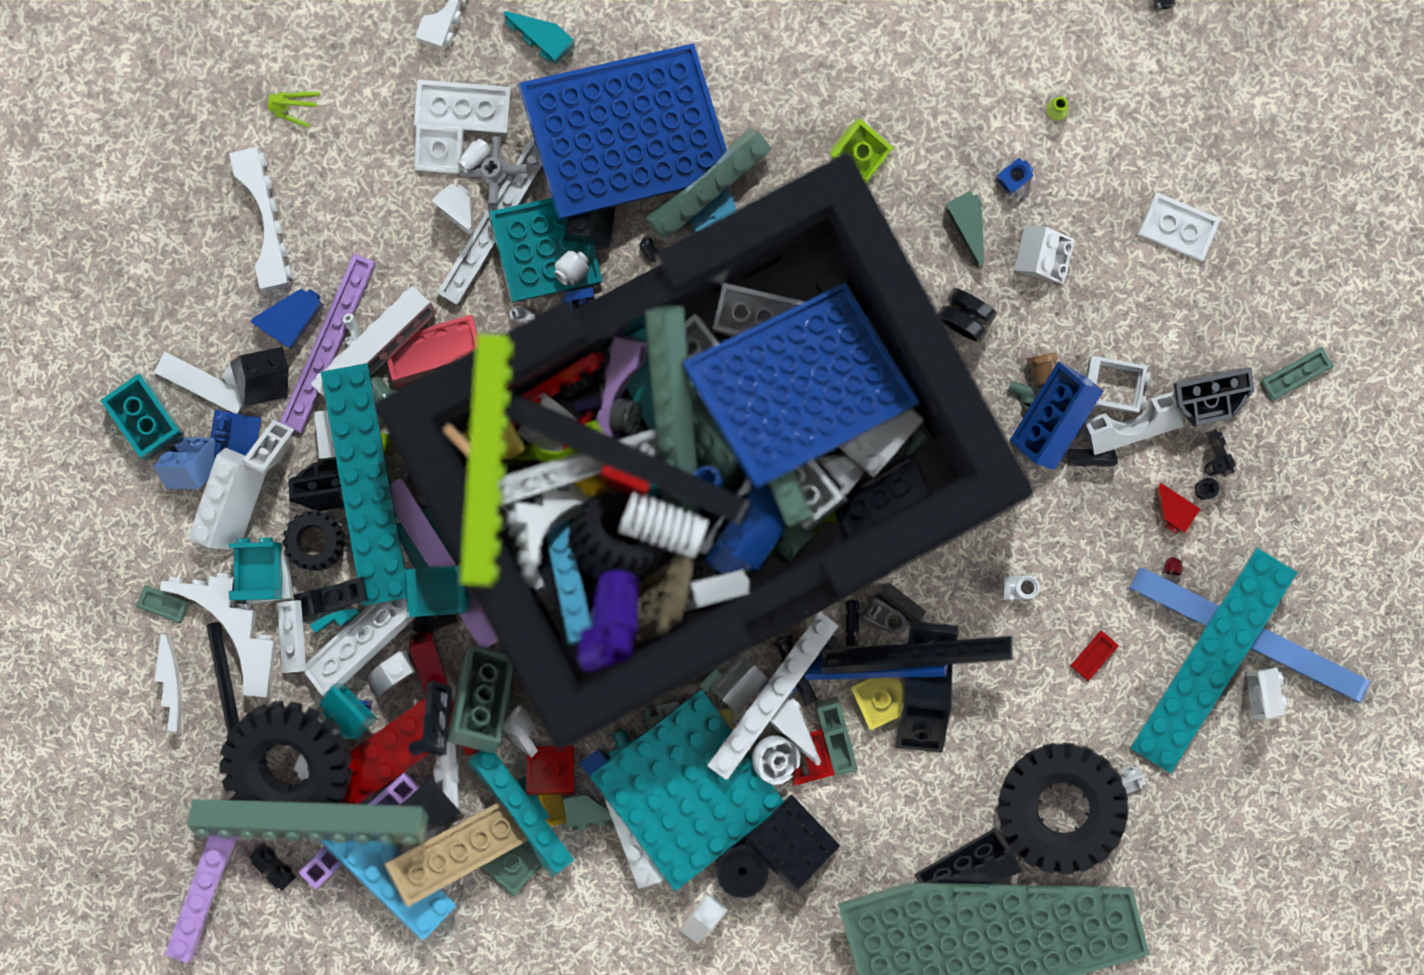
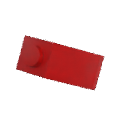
(1175, 509)

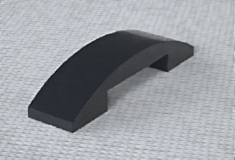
(332, 597)

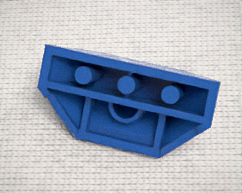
(748, 544)

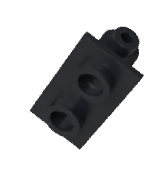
(280, 873)

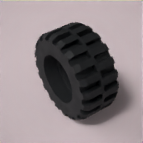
(601, 553)

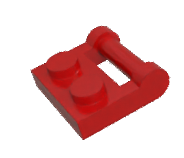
(816, 772)

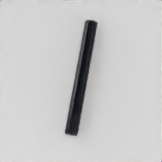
(223, 675)

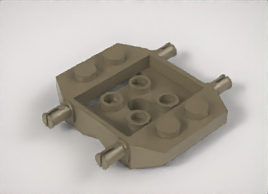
(664, 598)

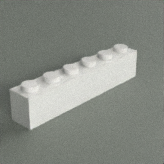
(384, 335)

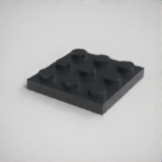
(792, 843)

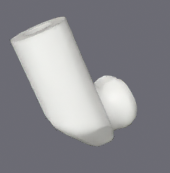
(521, 314)
(352, 326)

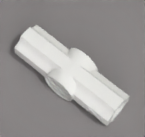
(447, 773)

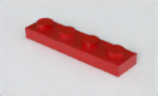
(569, 375)

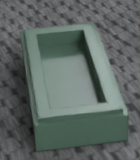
(162, 604)

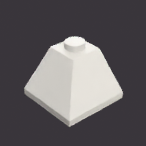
(456, 206)

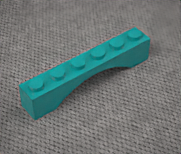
(536, 830)

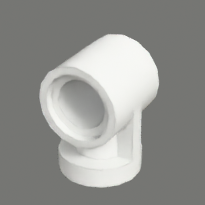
(1012, 587)

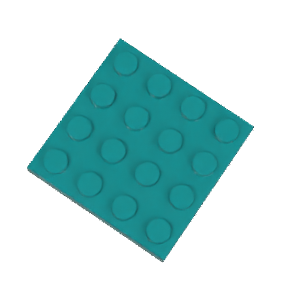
(531, 244)

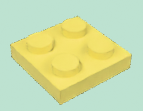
(878, 700)

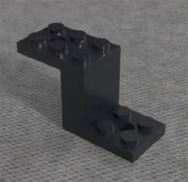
(926, 700)

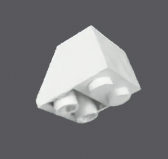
(1044, 254)

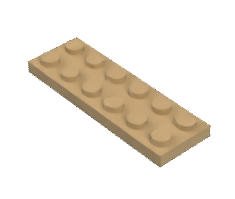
(454, 853)

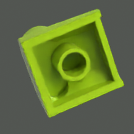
(864, 145)

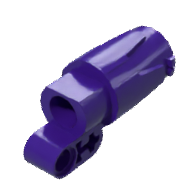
(613, 622)

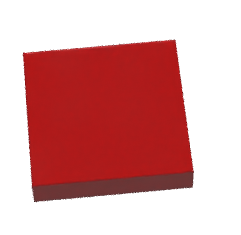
(550, 771)

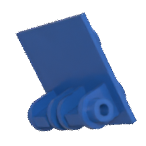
(234, 432)

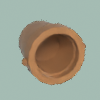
(1042, 366)

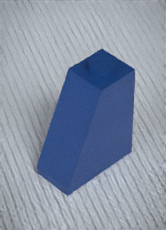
(289, 317)

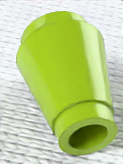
(1055, 112)

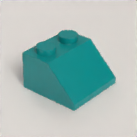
(347, 711)

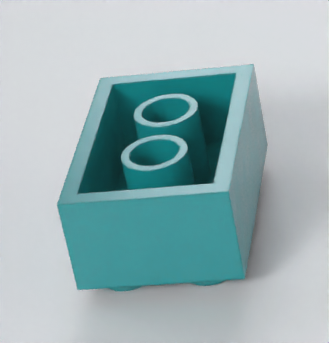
(142, 416)

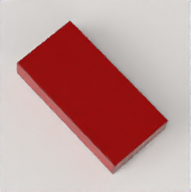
(1094, 655)

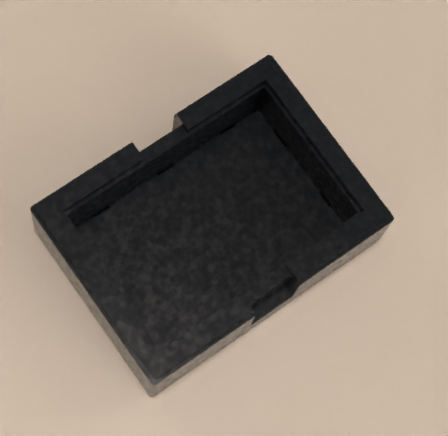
(814, 229)

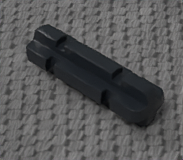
(852, 623)

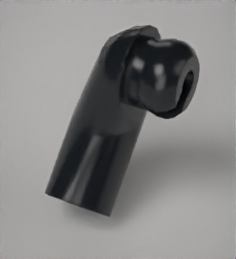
(648, 249)

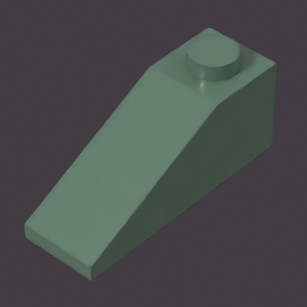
(967, 219)

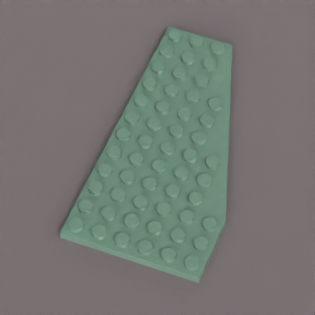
(993, 929)

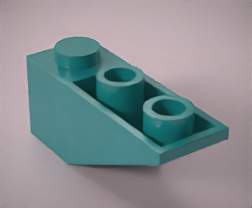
(546, 36)

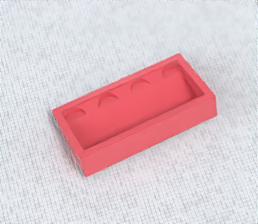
(432, 349)

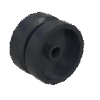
(967, 315)
(735, 884)

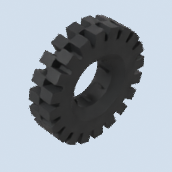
(286, 726)
(1054, 849)

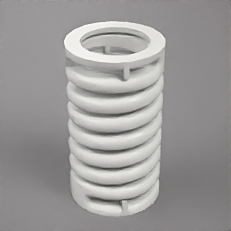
(663, 518)

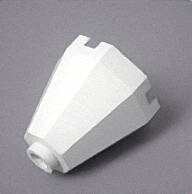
(841, 470)

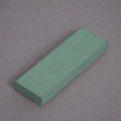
(1297, 373)

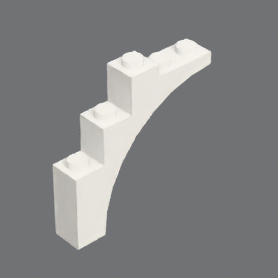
(534, 521)
(255, 654)

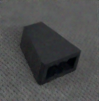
(435, 804)

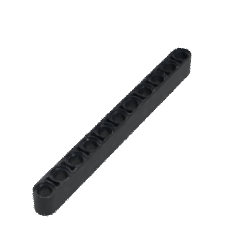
(627, 459)

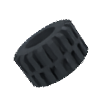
(293, 541)

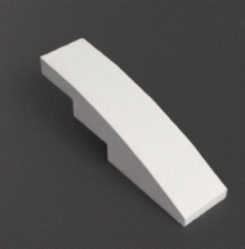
(168, 672)

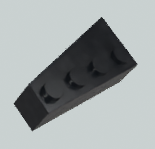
(978, 862)

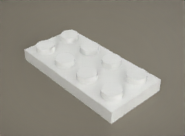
(463, 104)

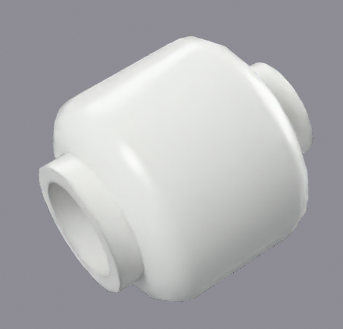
(571, 268)

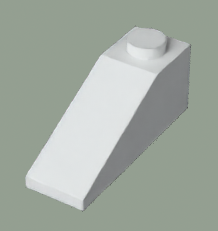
(269, 447)
(792, 726)

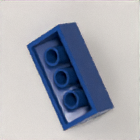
(1056, 416)

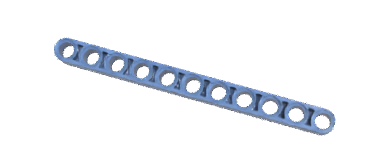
(1268, 643)

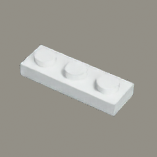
(291, 636)

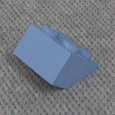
(186, 463)

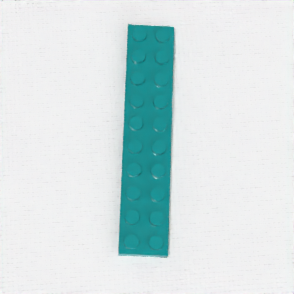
(365, 482)
(1213, 659)

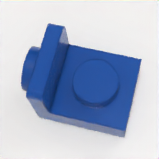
(579, 296)

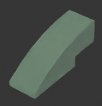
(836, 735)

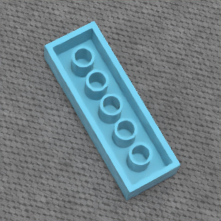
(367, 866)

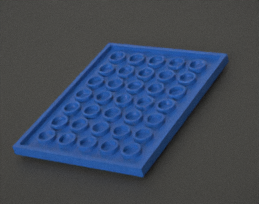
(623, 129)
(800, 385)

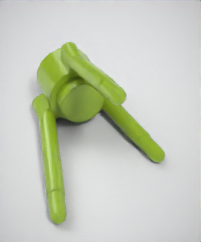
(281, 103)

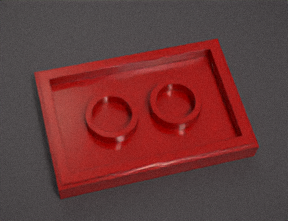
(623, 482)

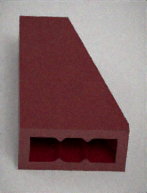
(428, 660)

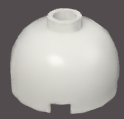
(775, 759)

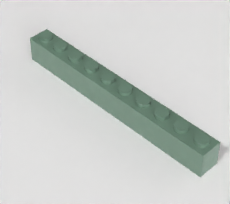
(671, 396)
(308, 821)

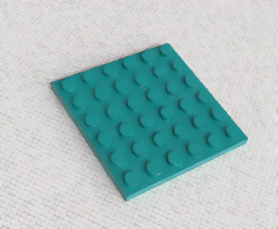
(674, 801)

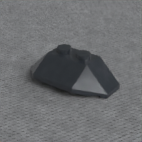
(1213, 395)
(317, 487)

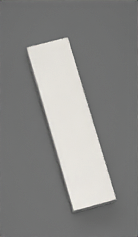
(199, 382)

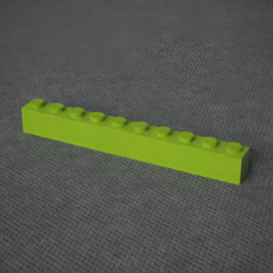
(485, 459)

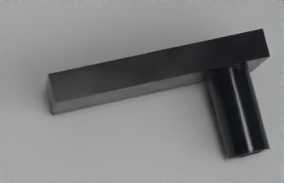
(435, 721)

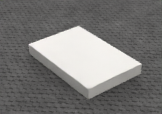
(1179, 227)

